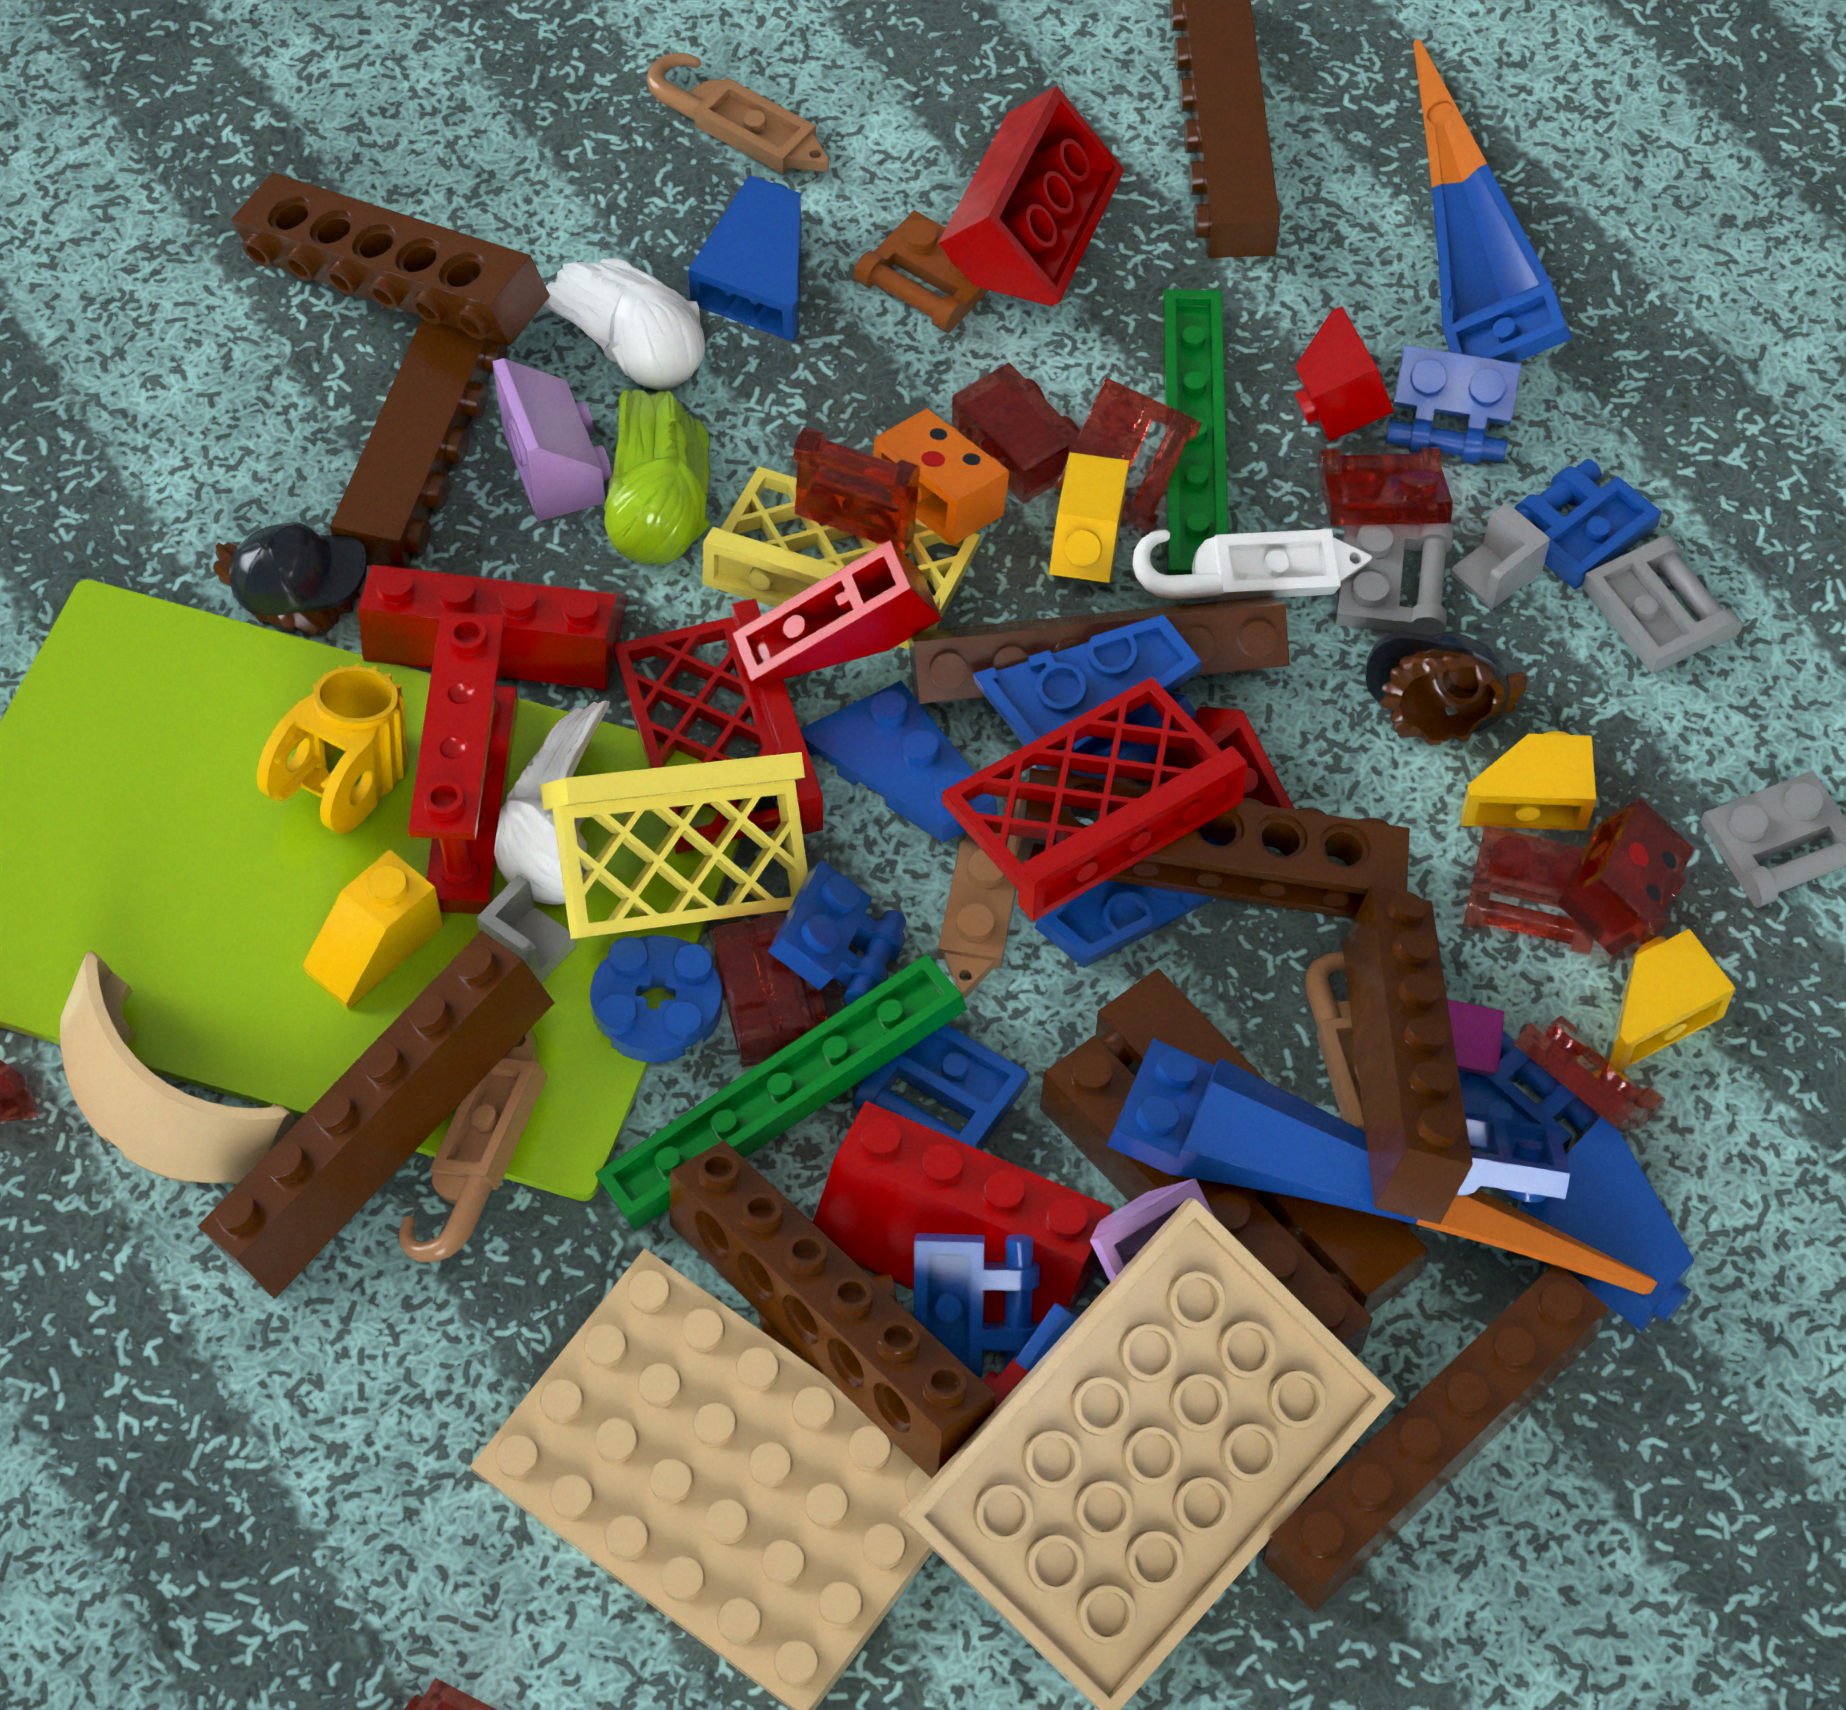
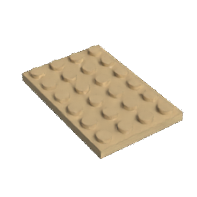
(1147, 1457)
(716, 1481)

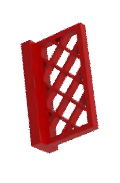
(768, 706)
(1135, 824)

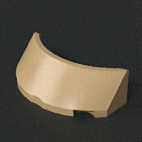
(140, 1111)

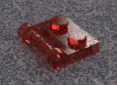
(1117, 429)
(1384, 488)
(855, 490)
(1528, 871)
(1589, 1074)

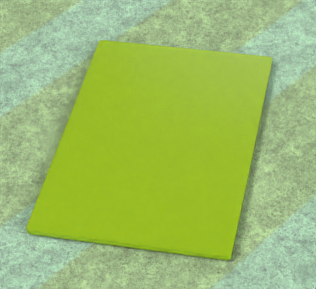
(150, 844)

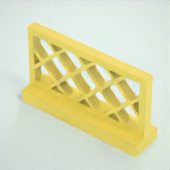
(777, 573)
(659, 791)

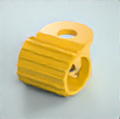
(348, 711)

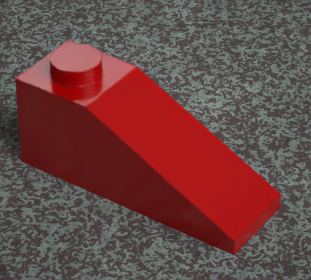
(840, 618)

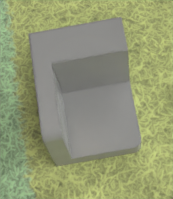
(1506, 560)
(525, 929)

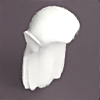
(633, 319)
(525, 831)

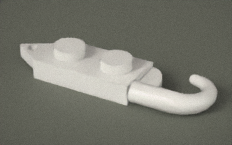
(1254, 566)

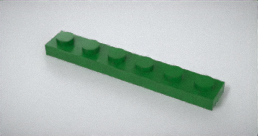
(1195, 387)
(787, 1085)

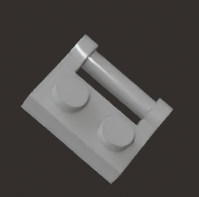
(1373, 593)
(1650, 614)
(1772, 824)

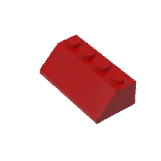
(1033, 202)
(548, 631)
(912, 1180)

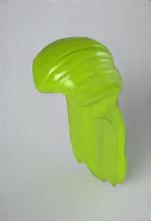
(657, 479)

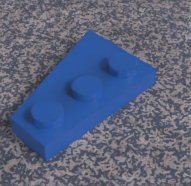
(1068, 683)
(899, 754)
(1114, 917)

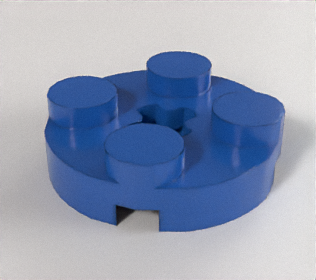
(651, 963)

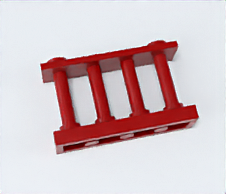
(464, 760)

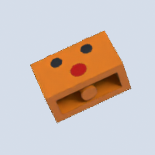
(958, 481)

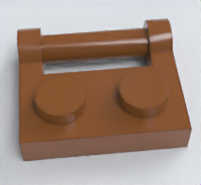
(917, 251)

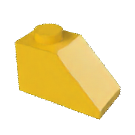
(1089, 518)
(1536, 785)
(373, 929)
(1668, 997)

